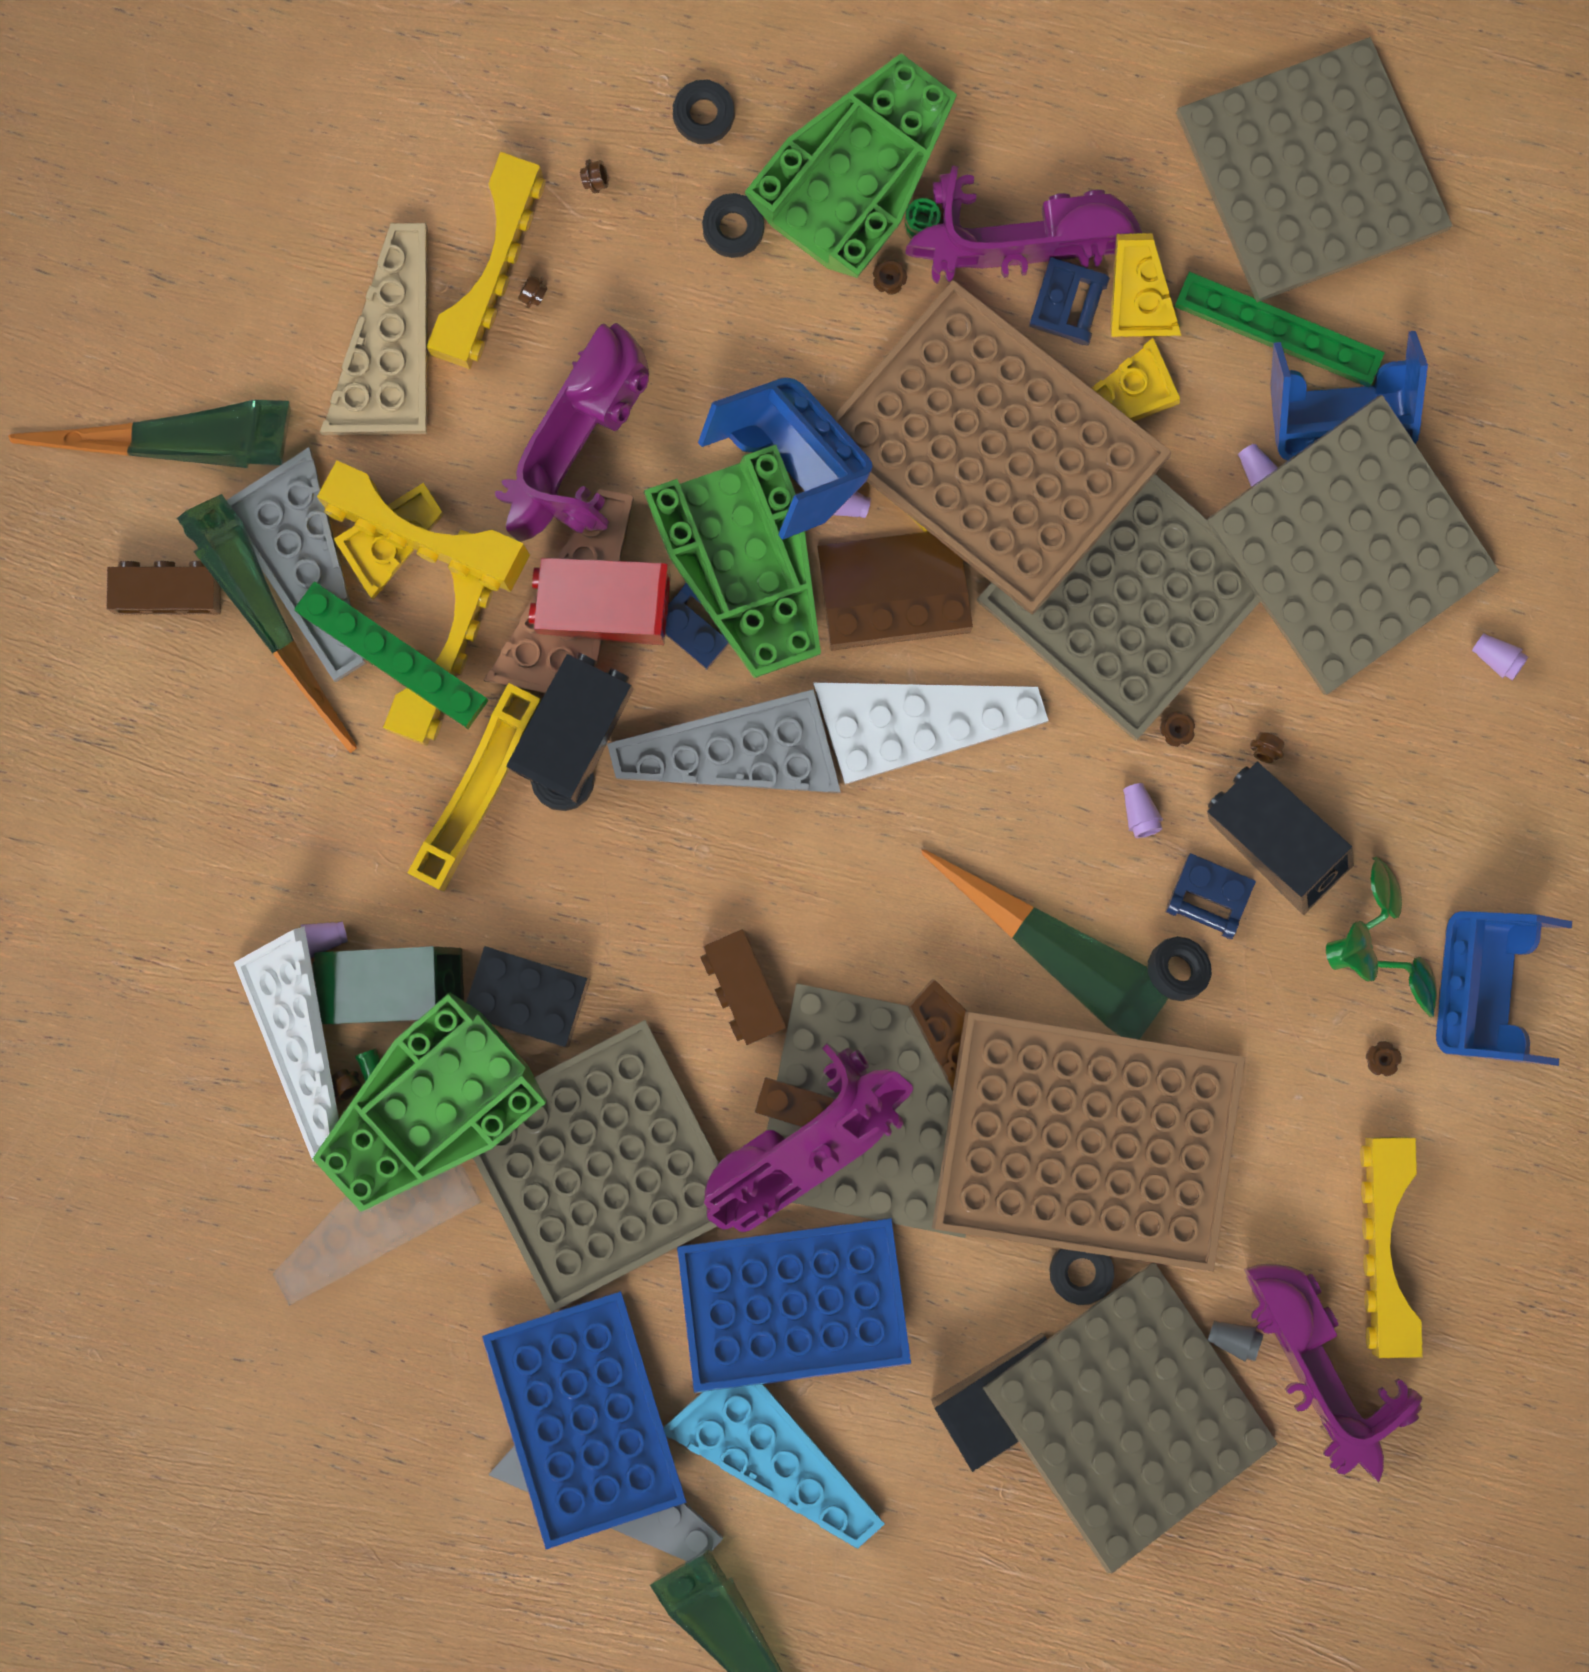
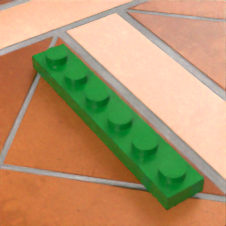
(1272, 325)
(391, 655)

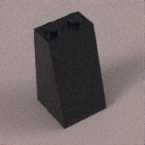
(571, 727)
(1281, 837)
(972, 1416)

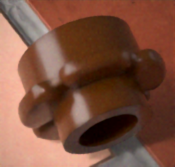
(594, 176)
(889, 268)
(532, 291)
(1168, 729)
(1267, 747)
(1374, 1056)
(345, 1084)

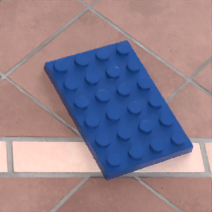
(793, 1305)
(583, 1420)

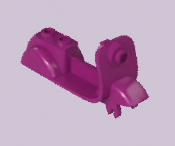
(1069, 230)
(598, 391)
(778, 1170)
(1302, 1325)

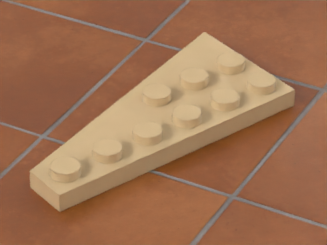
(387, 357)

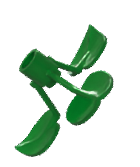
(1357, 948)

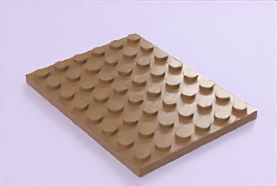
(997, 446)
(1088, 1142)

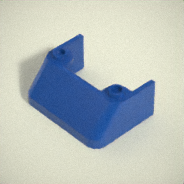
(1307, 415)
(809, 442)
(1479, 984)

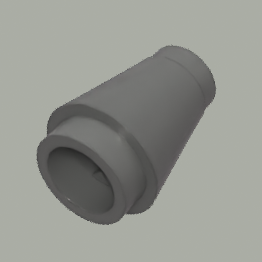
(1236, 1339)

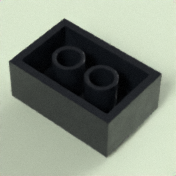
(528, 996)

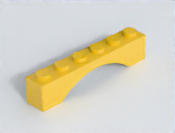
(461, 327)
(485, 554)
(410, 714)
(483, 778)
(1389, 1171)

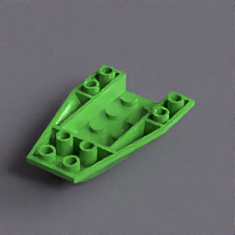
(855, 166)
(729, 552)
(429, 1105)

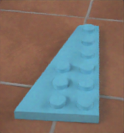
(766, 1448)

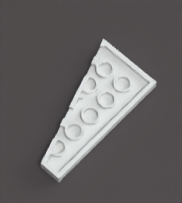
(903, 724)

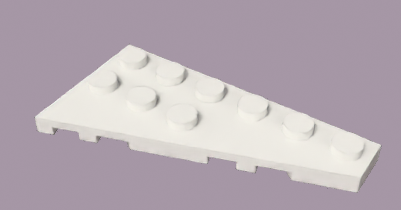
(287, 1011)

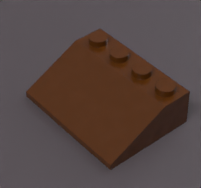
(893, 590)

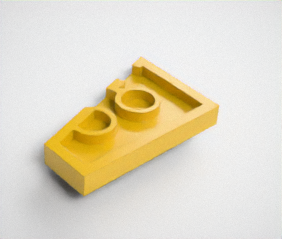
(1140, 290)
(1140, 385)
(375, 558)

